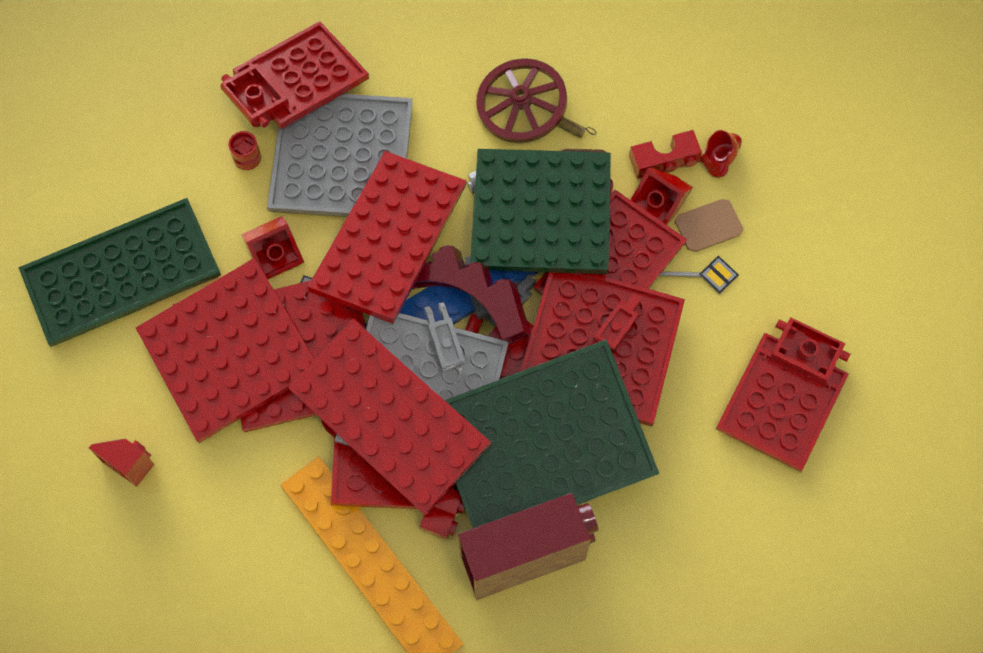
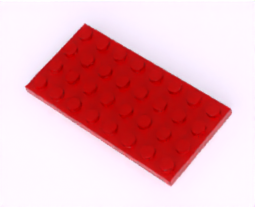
(387, 237)
(389, 416)

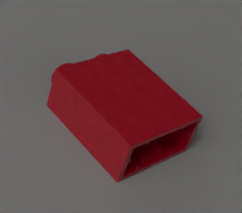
(527, 545)

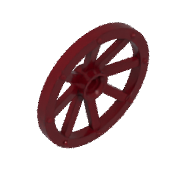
(521, 102)

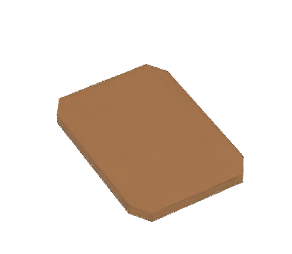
(709, 225)

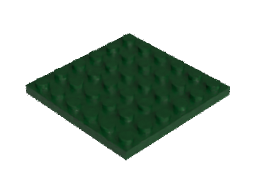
(542, 211)

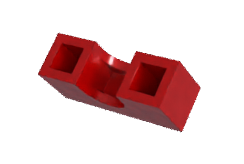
(684, 152)

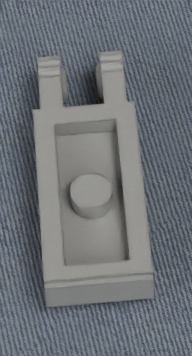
(444, 338)

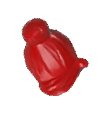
(720, 152)

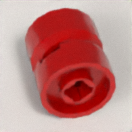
(244, 150)

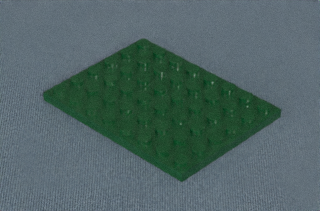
(552, 435)

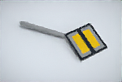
(716, 274)

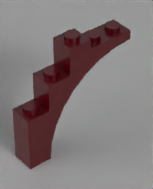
(500, 299)

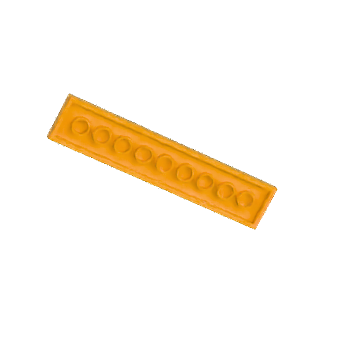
(370, 564)

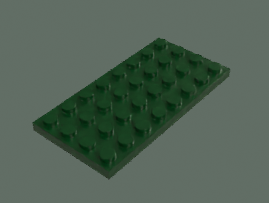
(118, 272)

